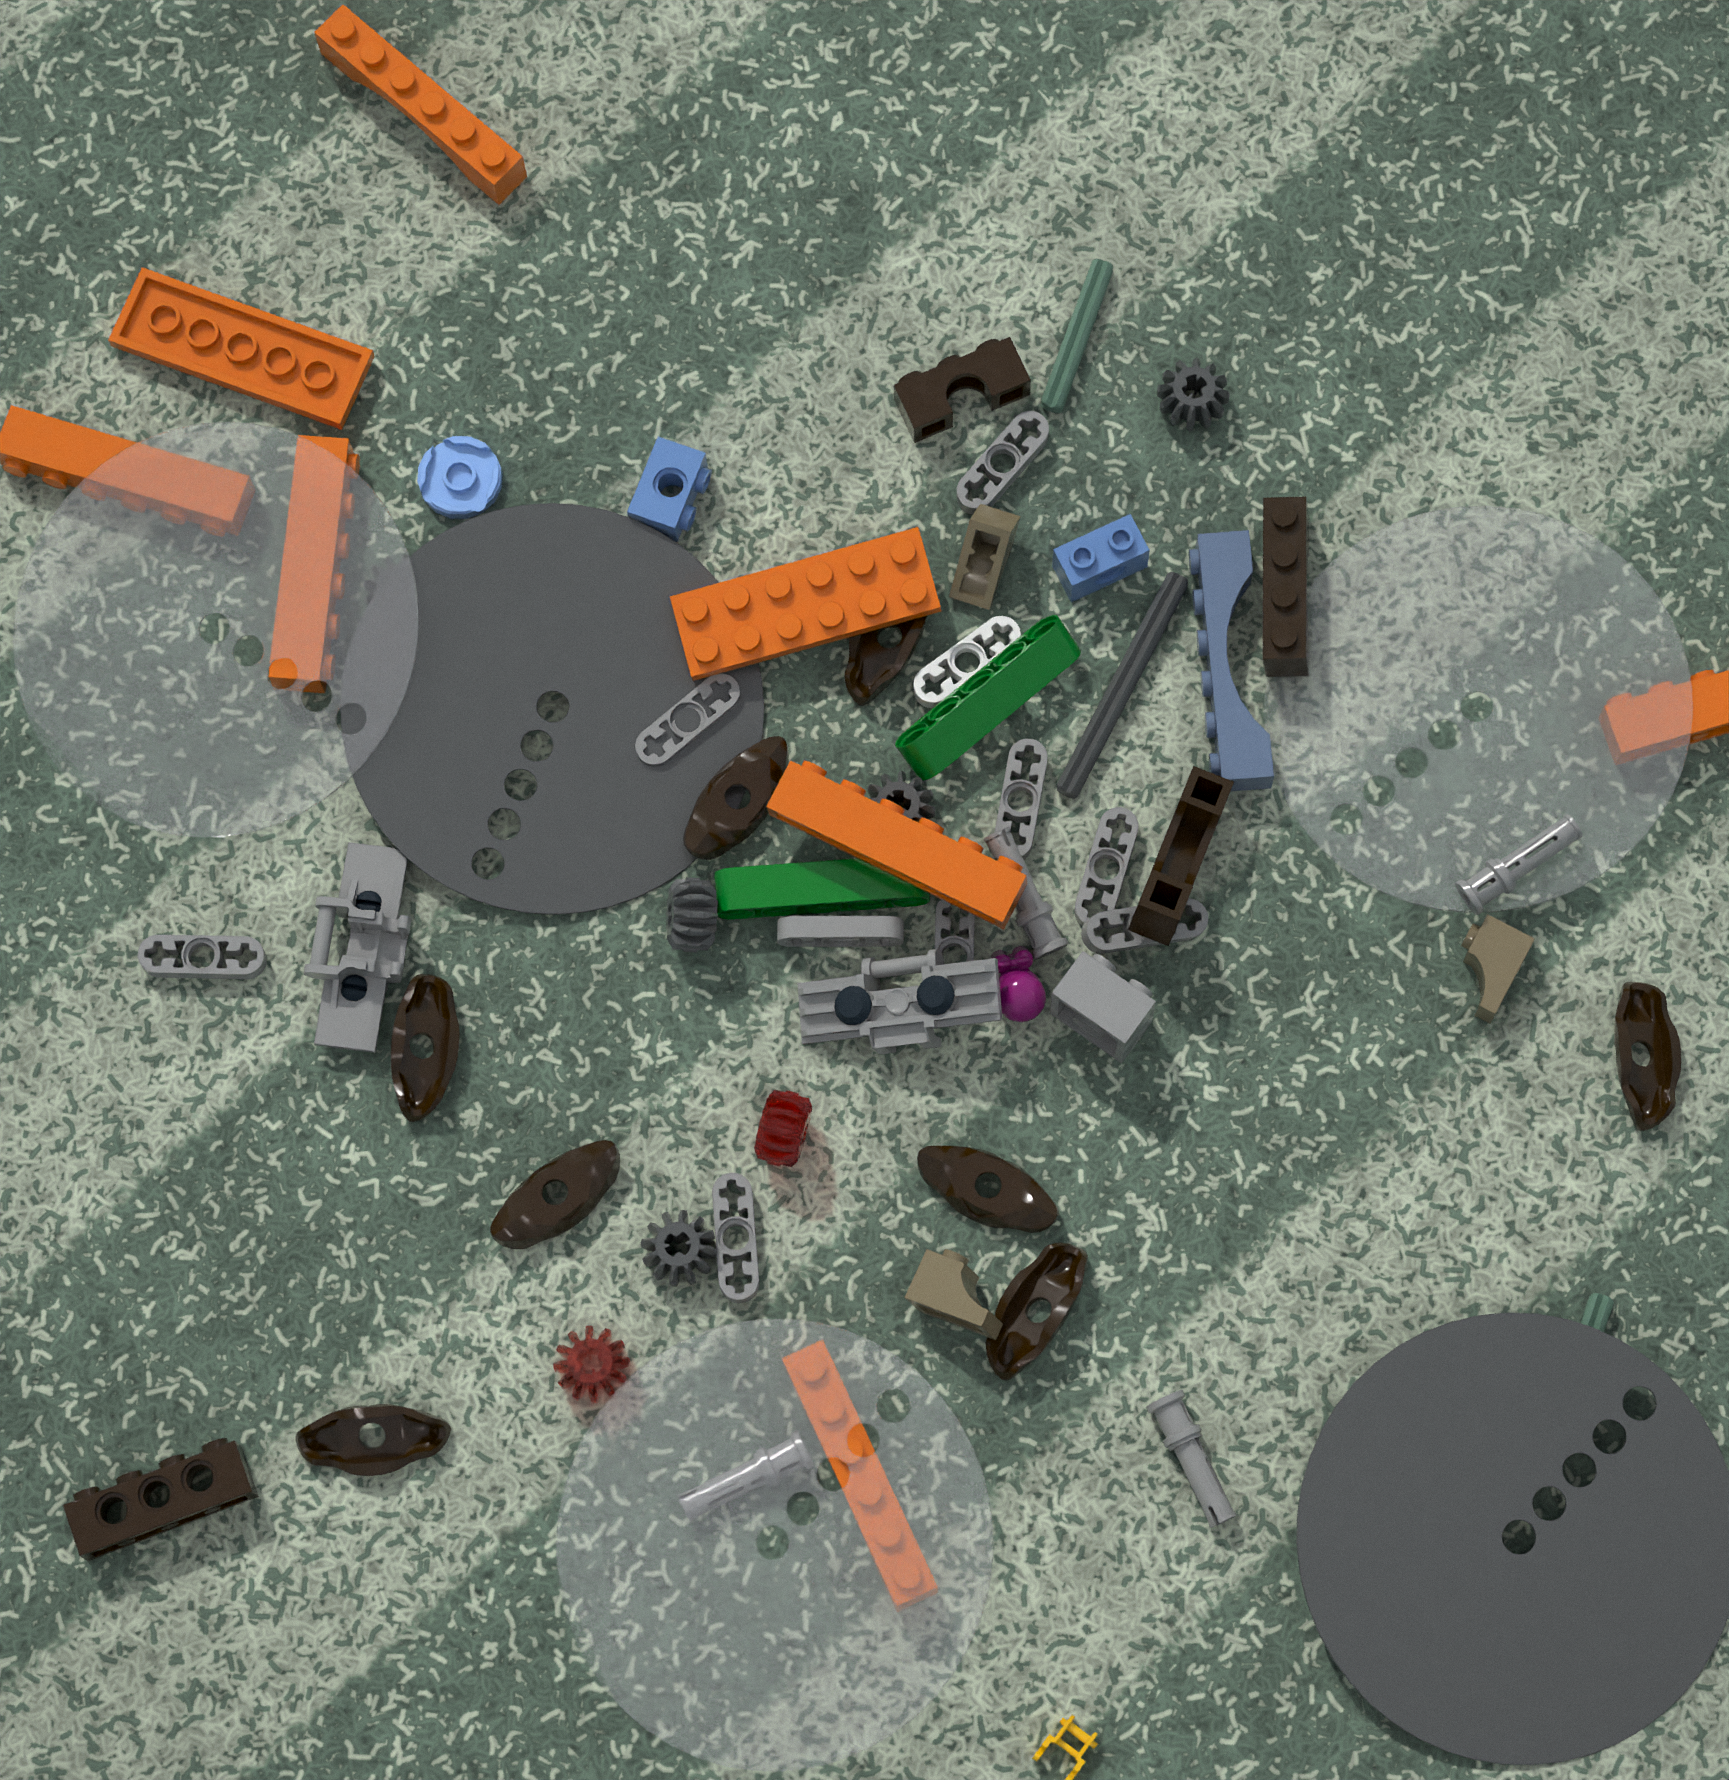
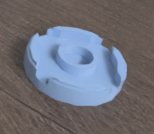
(462, 492)

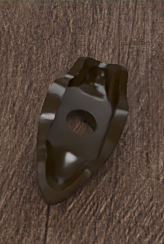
(875, 667)
(717, 826)
(431, 1012)
(1645, 1020)
(1018, 1205)
(530, 1220)
(1052, 1277)
(337, 1441)

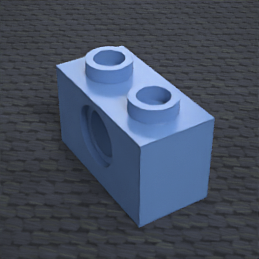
(670, 465)
(1100, 558)

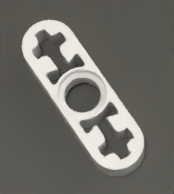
(935, 671)

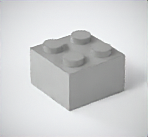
(1103, 1005)

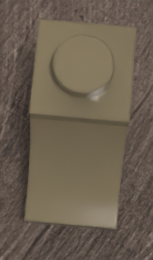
(984, 556)
(1496, 957)
(947, 1291)

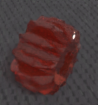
(783, 1128)
(576, 1371)

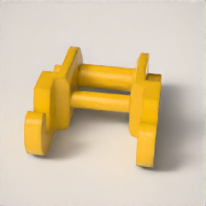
(1069, 1726)

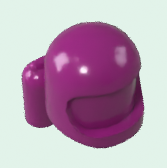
(1020, 989)

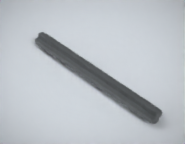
(1122, 685)

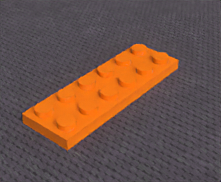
(241, 348)
(805, 603)

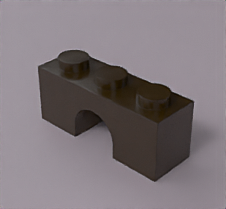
(991, 370)

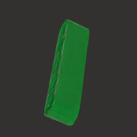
(988, 697)
(810, 889)

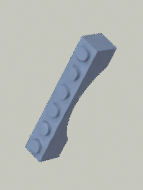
(1241, 743)

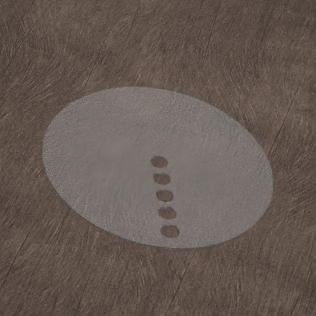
(115, 610)
(1579, 682)
(793, 1652)

